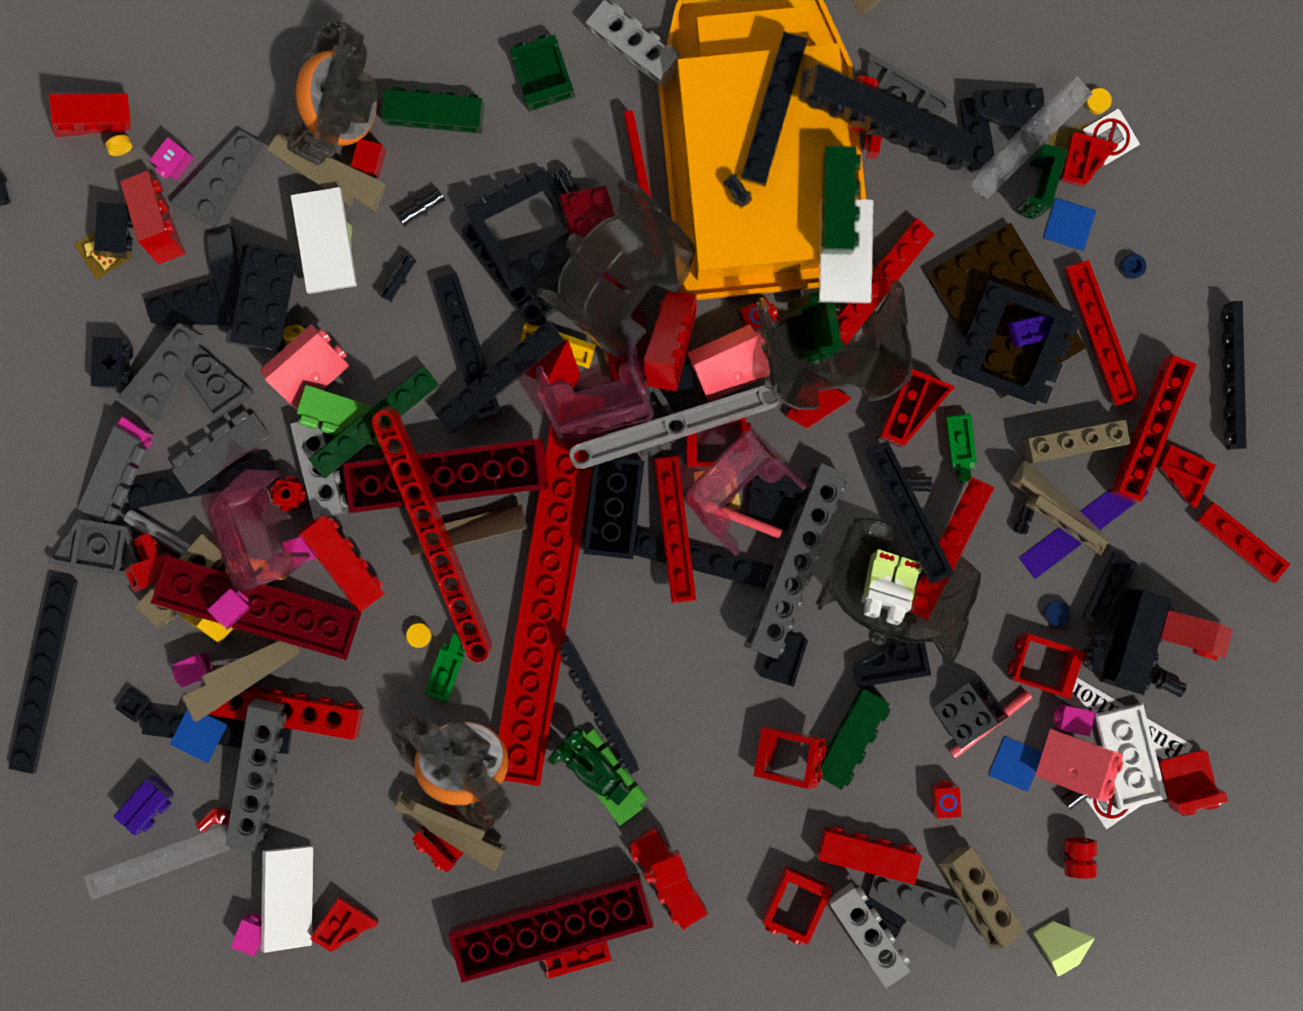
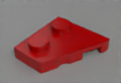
(829, 402)

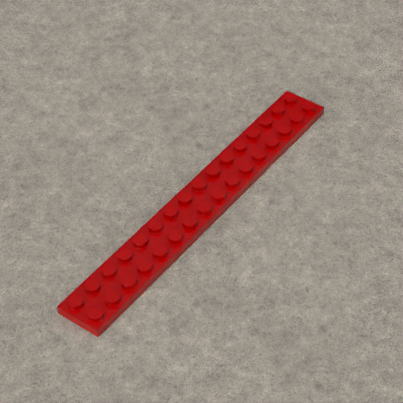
(544, 611)

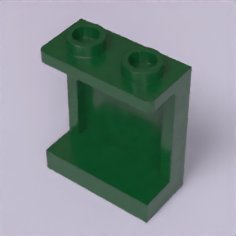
(542, 72)
(1051, 162)
(820, 327)

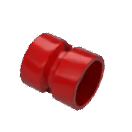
(1080, 857)

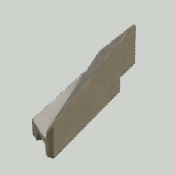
(332, 174)
(1057, 509)
(480, 527)
(236, 677)
(452, 829)

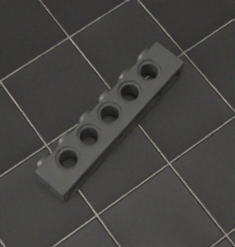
(240, 832)

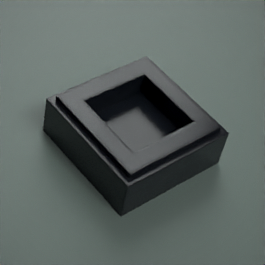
(133, 705)

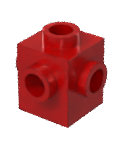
(297, 497)

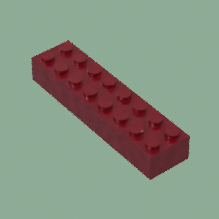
(451, 475)
(550, 927)

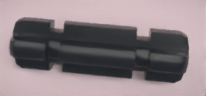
(1025, 516)

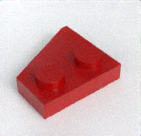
(1084, 158)
(1186, 473)
(342, 924)

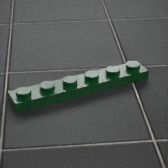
(361, 431)

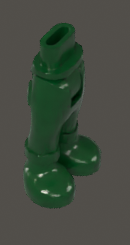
(599, 778)

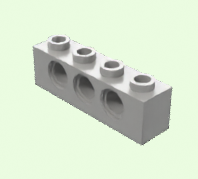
(658, 69)
(314, 483)
(888, 969)

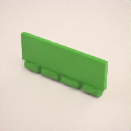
(331, 409)
(632, 803)

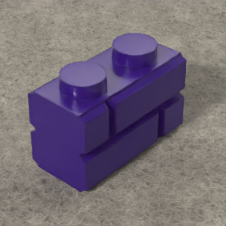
(143, 805)

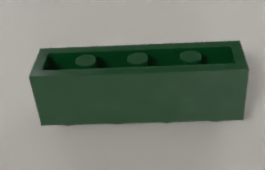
(433, 111)
(839, 200)
(852, 737)

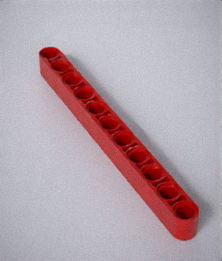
(432, 524)

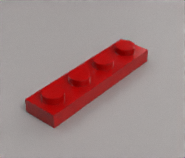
(1243, 542)

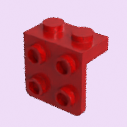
(1190, 783)
(442, 853)

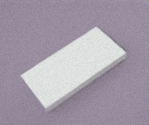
(323, 240)
(849, 276)
(1129, 733)
(287, 898)

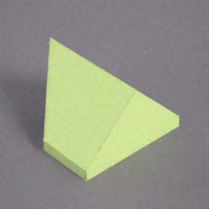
(1062, 946)

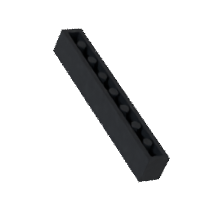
(886, 117)

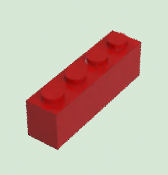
(341, 563)
(869, 855)
(681, 898)

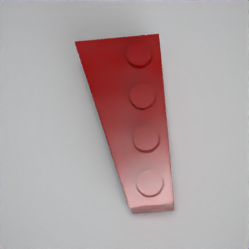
(670, 340)

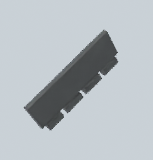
(215, 456)
(110, 474)

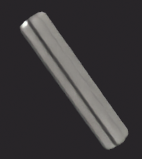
(156, 532)

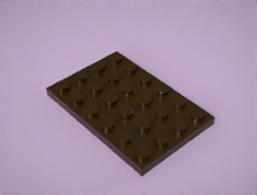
(1006, 262)

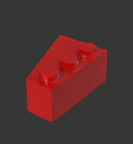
(89, 113)
(151, 217)
(913, 407)
(1203, 636)

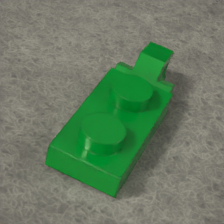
(961, 445)
(446, 670)

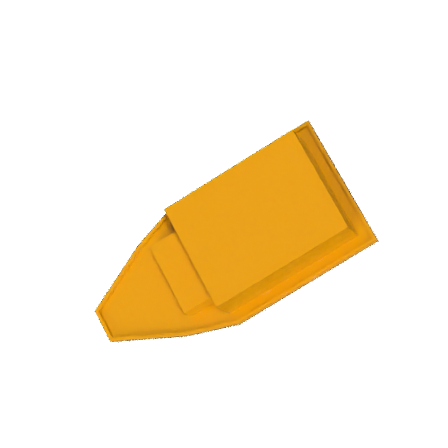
(708, 131)

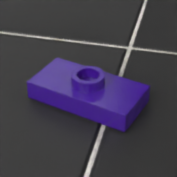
(1030, 330)

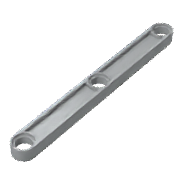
(658, 431)

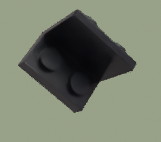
(773, 502)
(970, 712)

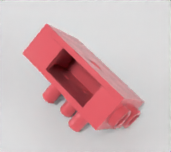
(305, 361)
(730, 363)
(1079, 765)

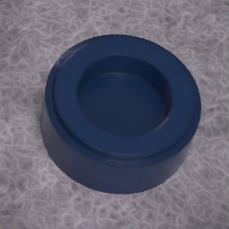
(1133, 266)
(1056, 613)

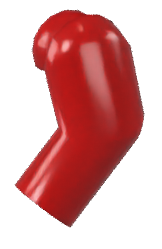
(213, 816)

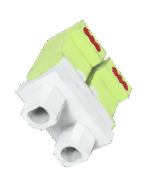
(890, 585)

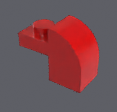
(148, 571)

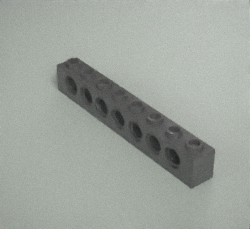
(784, 567)

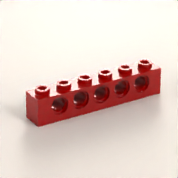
(1153, 428)
(298, 720)

